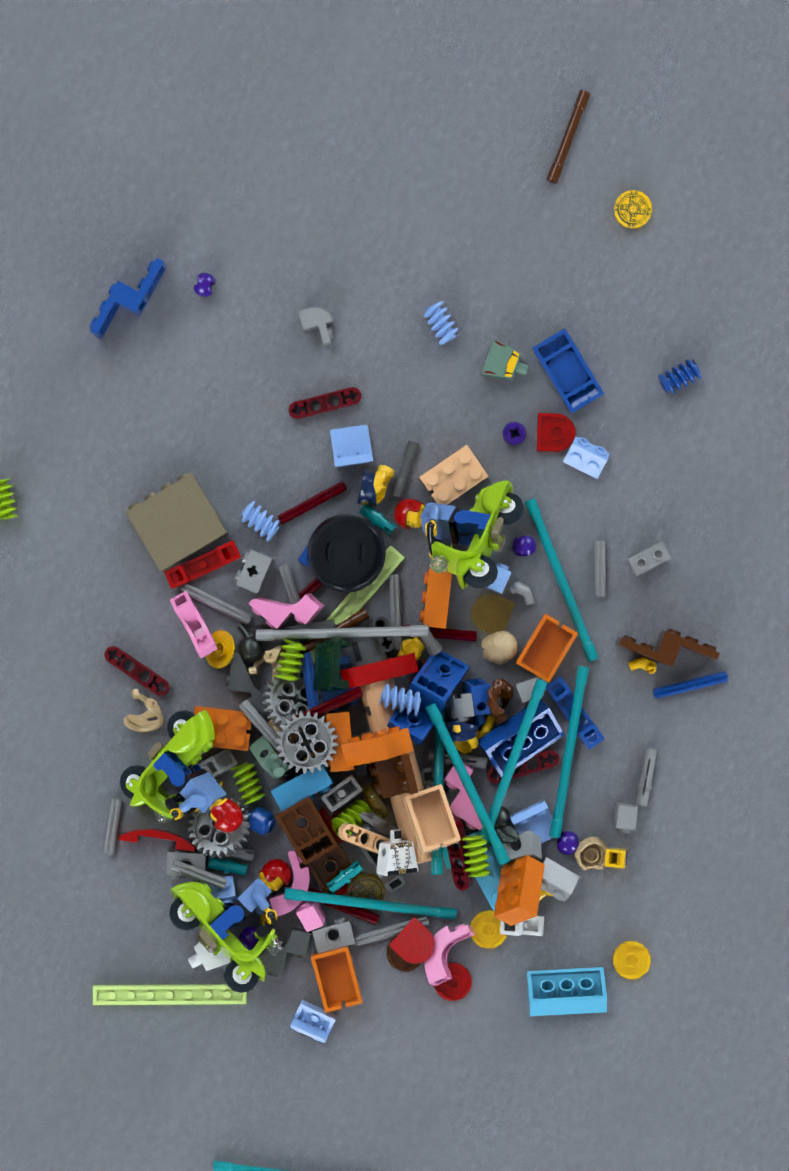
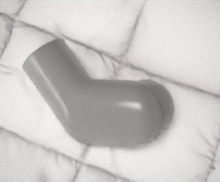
(523, 590)

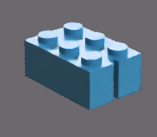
(302, 786)

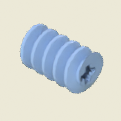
(440, 323)
(260, 521)
(400, 699)

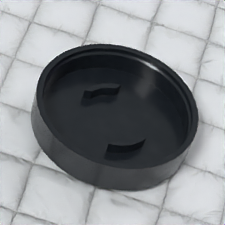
(346, 553)

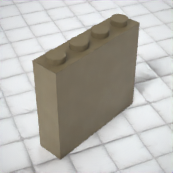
(176, 521)

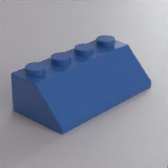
(499, 741)

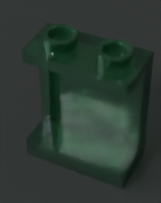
(328, 665)

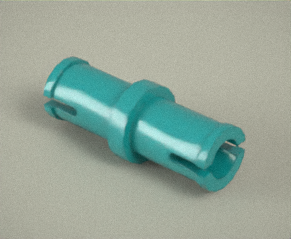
(377, 519)
(227, 866)
(345, 876)

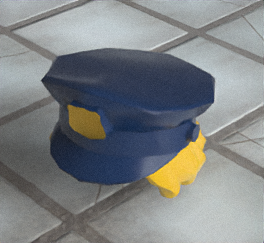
(374, 485)
(463, 735)

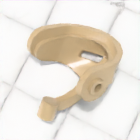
(270, 657)
(140, 722)

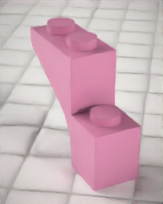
(279, 613)
(461, 805)

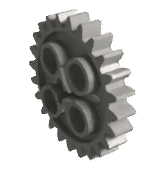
(273, 704)
(290, 749)
(204, 821)

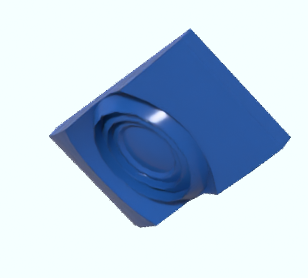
(567, 371)

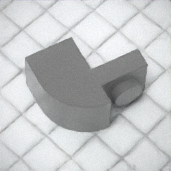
(317, 318)

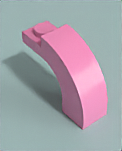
(194, 624)
(301, 881)
(436, 966)

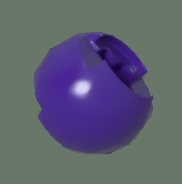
(204, 284)
(512, 426)
(524, 546)
(567, 843)
(247, 938)

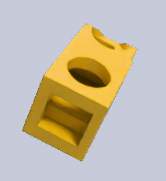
(616, 857)

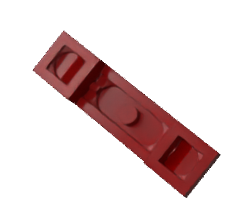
(202, 564)
(380, 670)
(181, 842)

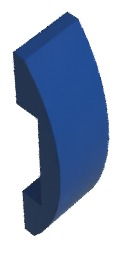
(564, 698)

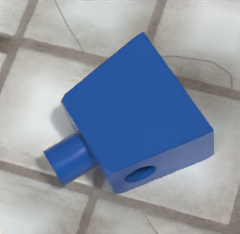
(478, 689)

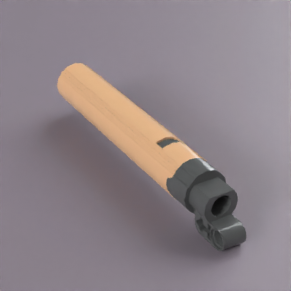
(368, 652)

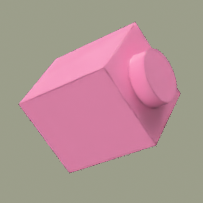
(311, 915)

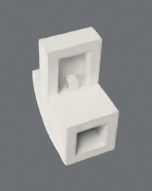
(532, 926)

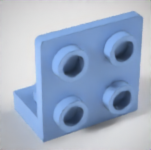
(351, 446)
(535, 819)

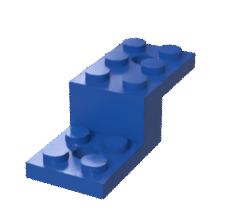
(127, 298)
(433, 688)

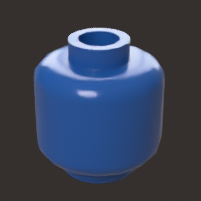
(261, 820)

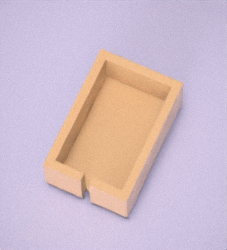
(454, 476)
(431, 819)

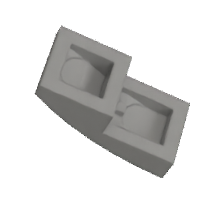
(219, 763)
(377, 822)

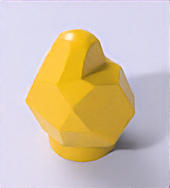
(411, 646)

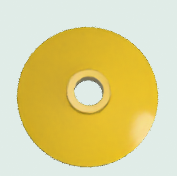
(225, 651)

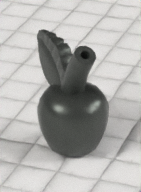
(248, 646)
(503, 827)

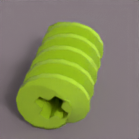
(5, 502)
(290, 660)
(248, 782)
(350, 815)
(476, 856)

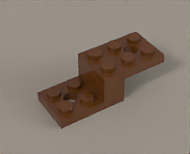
(668, 647)
(393, 776)
(314, 842)

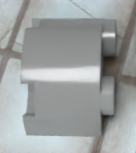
(461, 707)

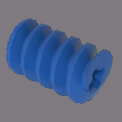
(679, 376)

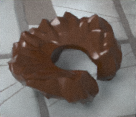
(501, 689)

